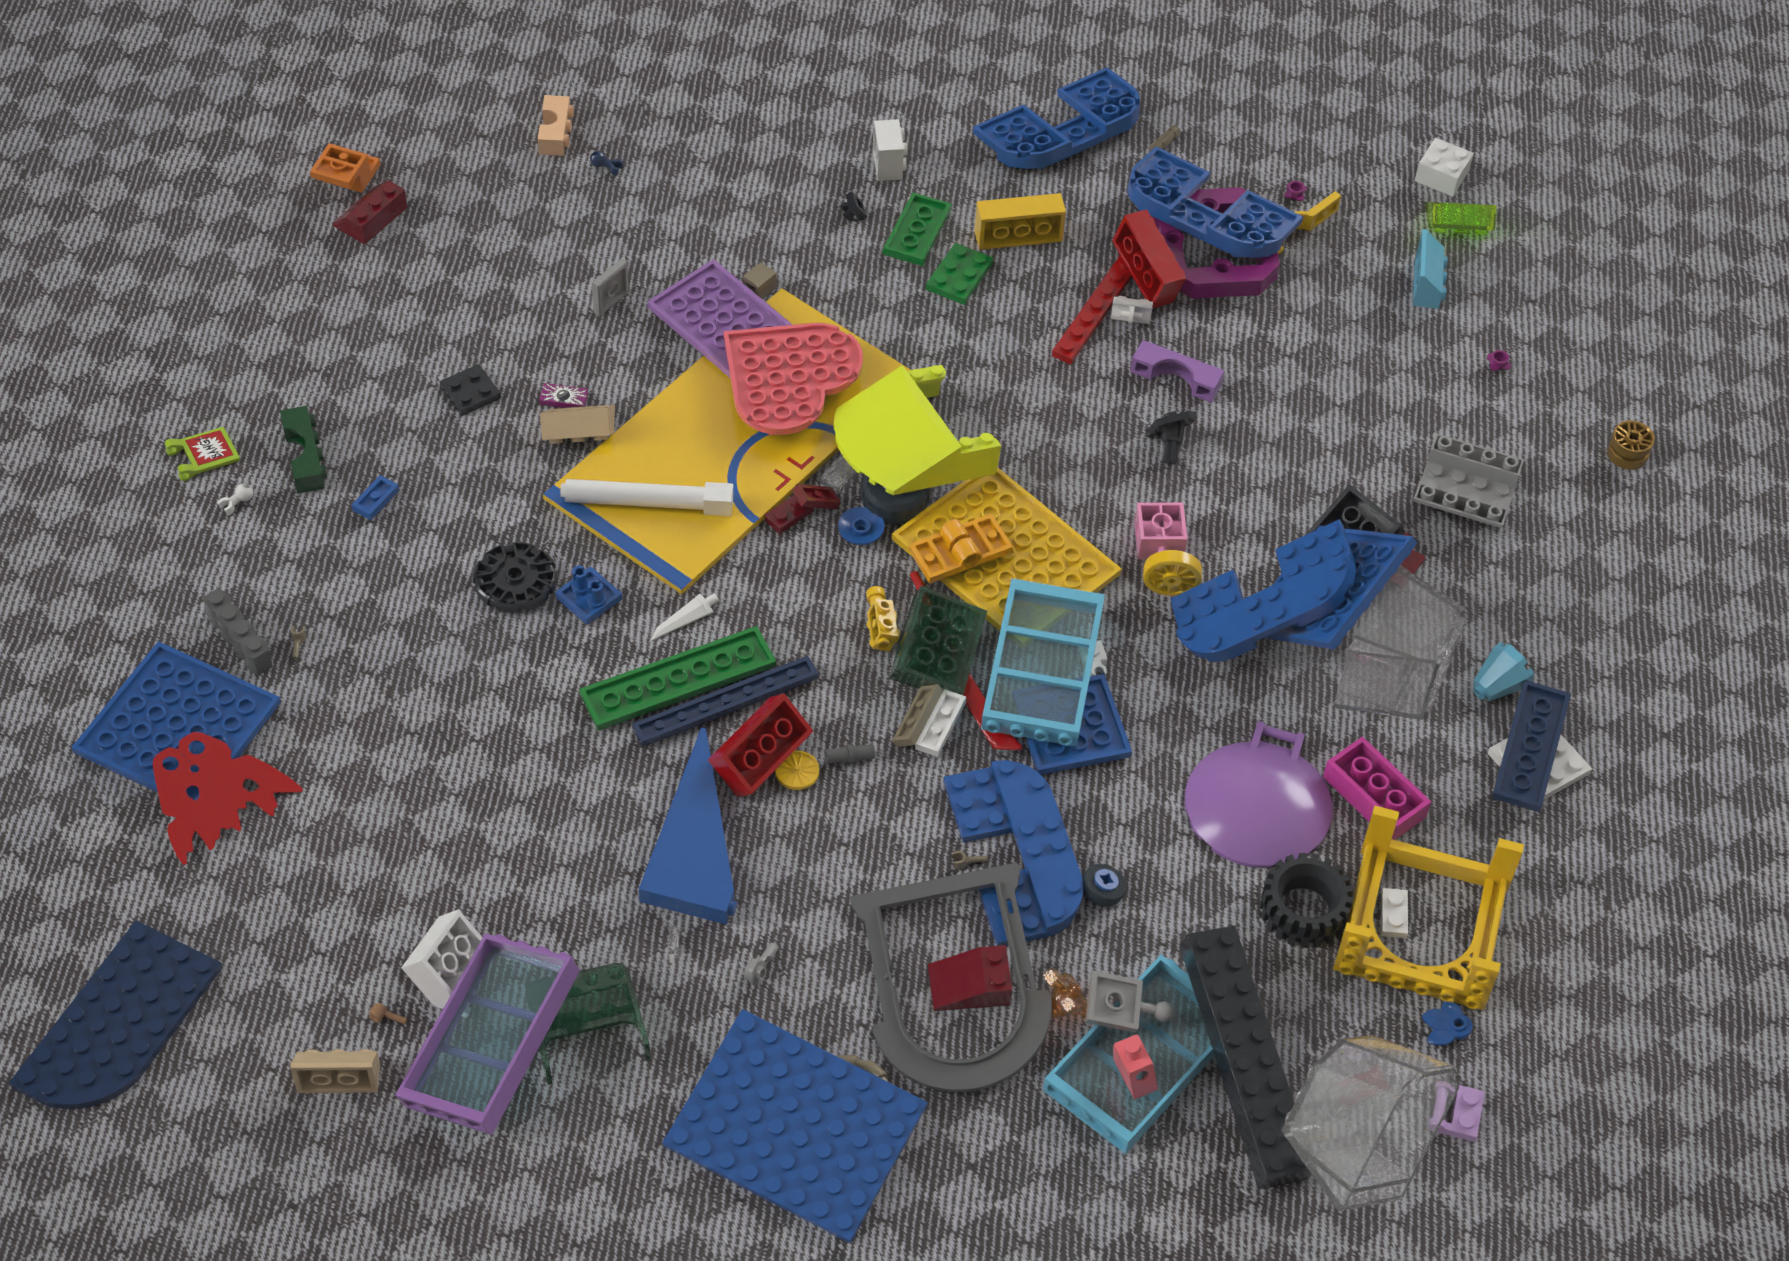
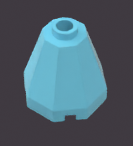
(1501, 673)

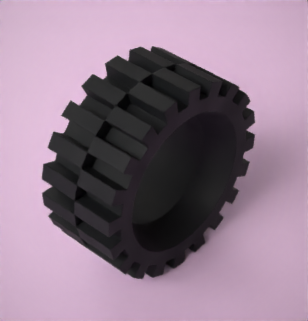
(1311, 875)

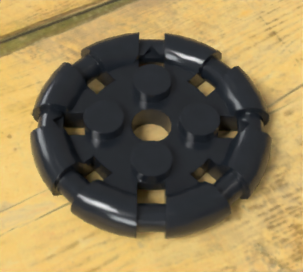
(515, 588)

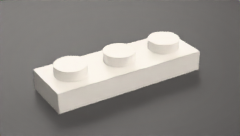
(940, 723)

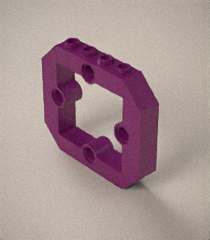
(1223, 277)

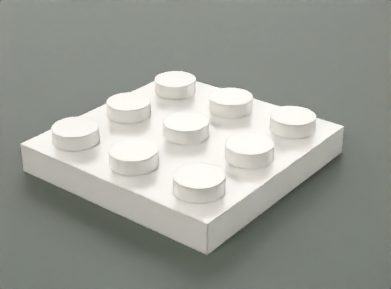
(1566, 768)

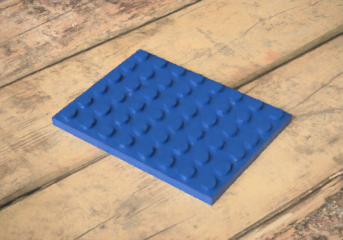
(795, 1125)

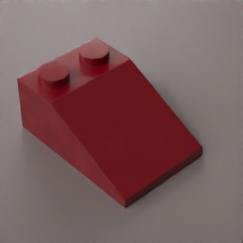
(971, 980)

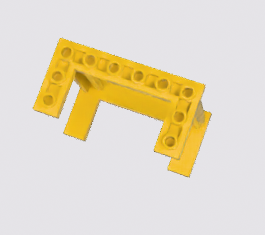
(1402, 974)

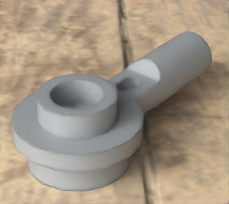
(755, 968)

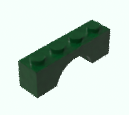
(306, 468)

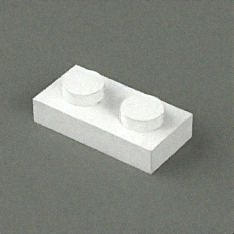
(1394, 913)

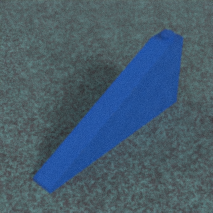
(690, 859)

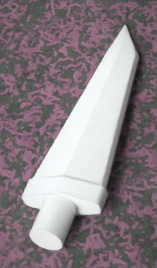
(694, 610)

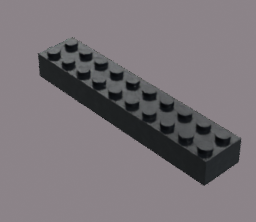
(1244, 1053)

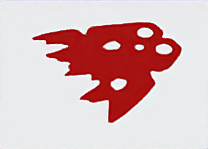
(219, 788)

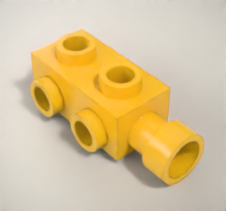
(881, 620)

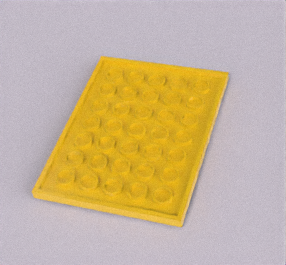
(1042, 543)

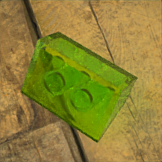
(1461, 217)

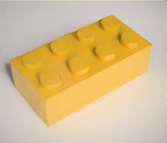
(1020, 221)

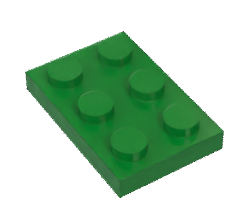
(959, 273)

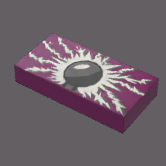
(563, 396)

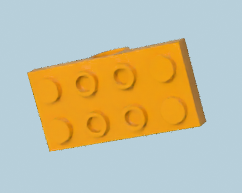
(960, 547)

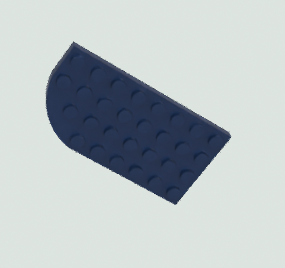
(117, 1021)

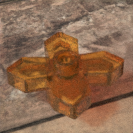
(1067, 994)

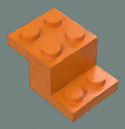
(345, 168)

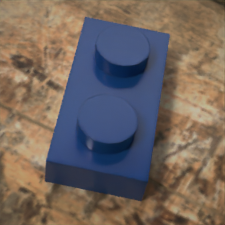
(375, 497)

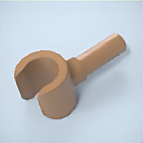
(379, 1011)

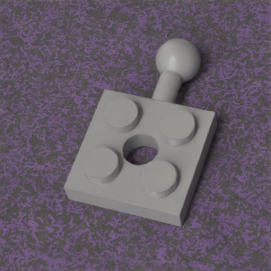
(1129, 994)

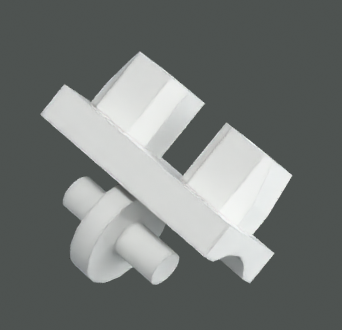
(1131, 310)

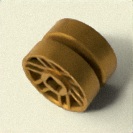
(1630, 445)

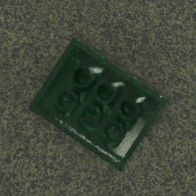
(938, 642)

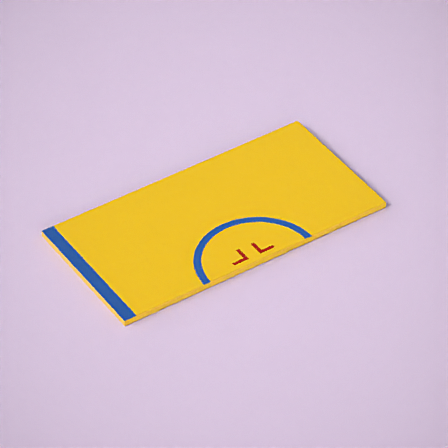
(695, 438)

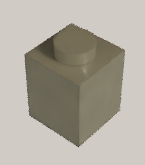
(761, 280)

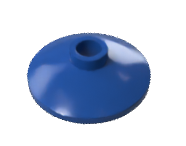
(860, 519)

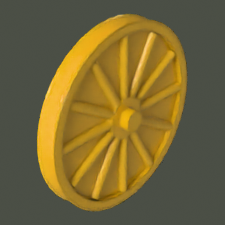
(798, 771)

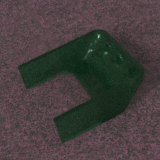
(596, 1001)

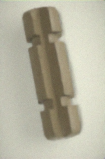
(1166, 138)

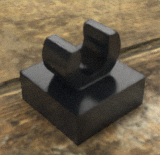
(853, 207)

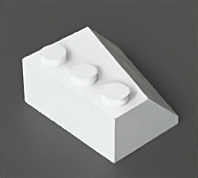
(442, 957)

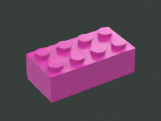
(1370, 779)

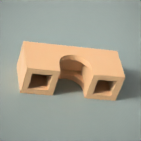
(556, 116)

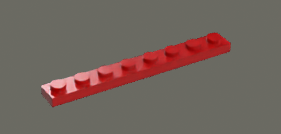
(1092, 312)

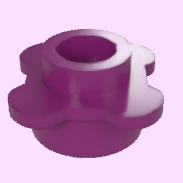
(1295, 190)
(1499, 360)

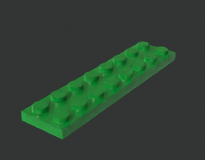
(677, 678)

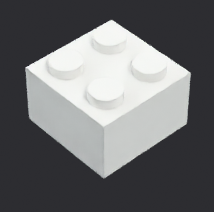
(889, 150)
(1444, 166)

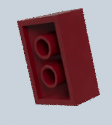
(372, 212)

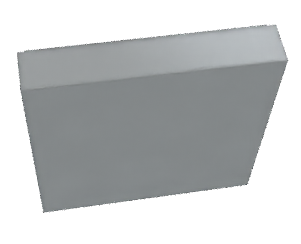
(610, 287)

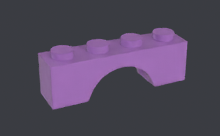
(1155, 360)

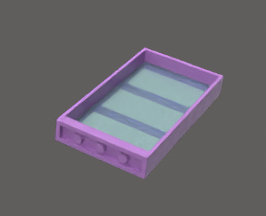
(488, 1033)

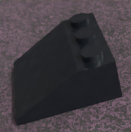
(1358, 513)

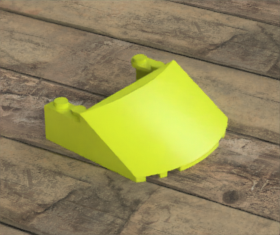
(903, 441)

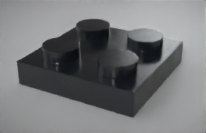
(470, 390)

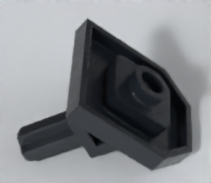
(1172, 431)

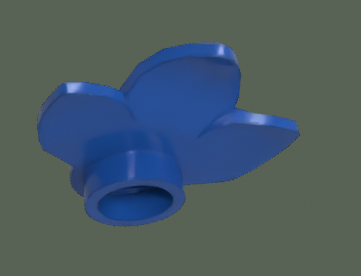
(1444, 1023)

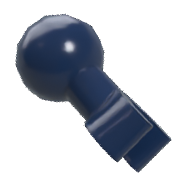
(599, 159)

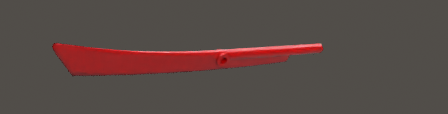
(976, 701)

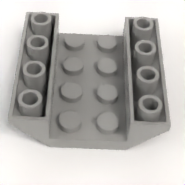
(1469, 480)

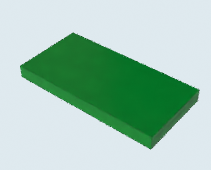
(917, 229)

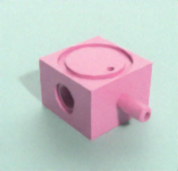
(1159, 528)

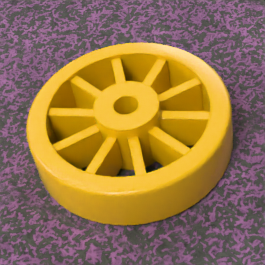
(1172, 572)

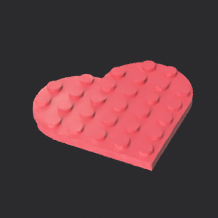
(787, 371)

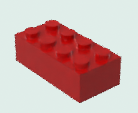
(1149, 258)
(760, 745)

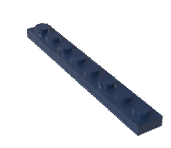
(724, 701)

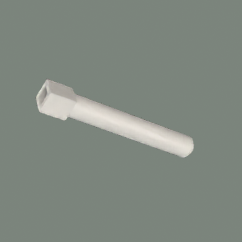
(713, 498)

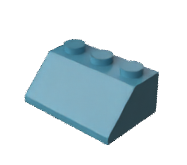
(1429, 272)

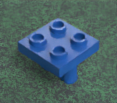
(588, 594)

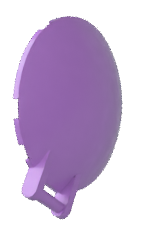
(1259, 800)

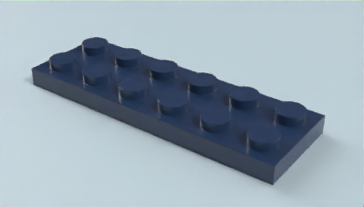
(1531, 746)

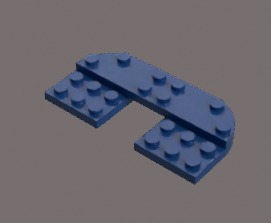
(1027, 141)
(1246, 229)
(1222, 624)
(1020, 801)

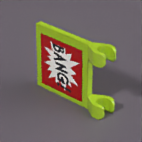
(204, 452)

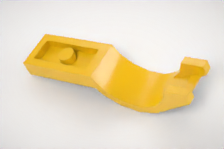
(1318, 213)

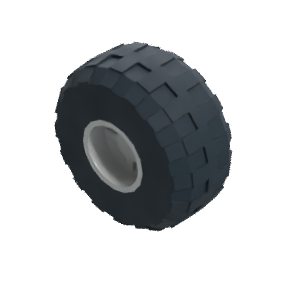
(893, 508)

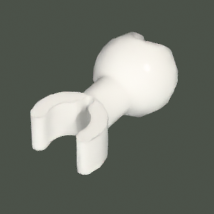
(242, 493)

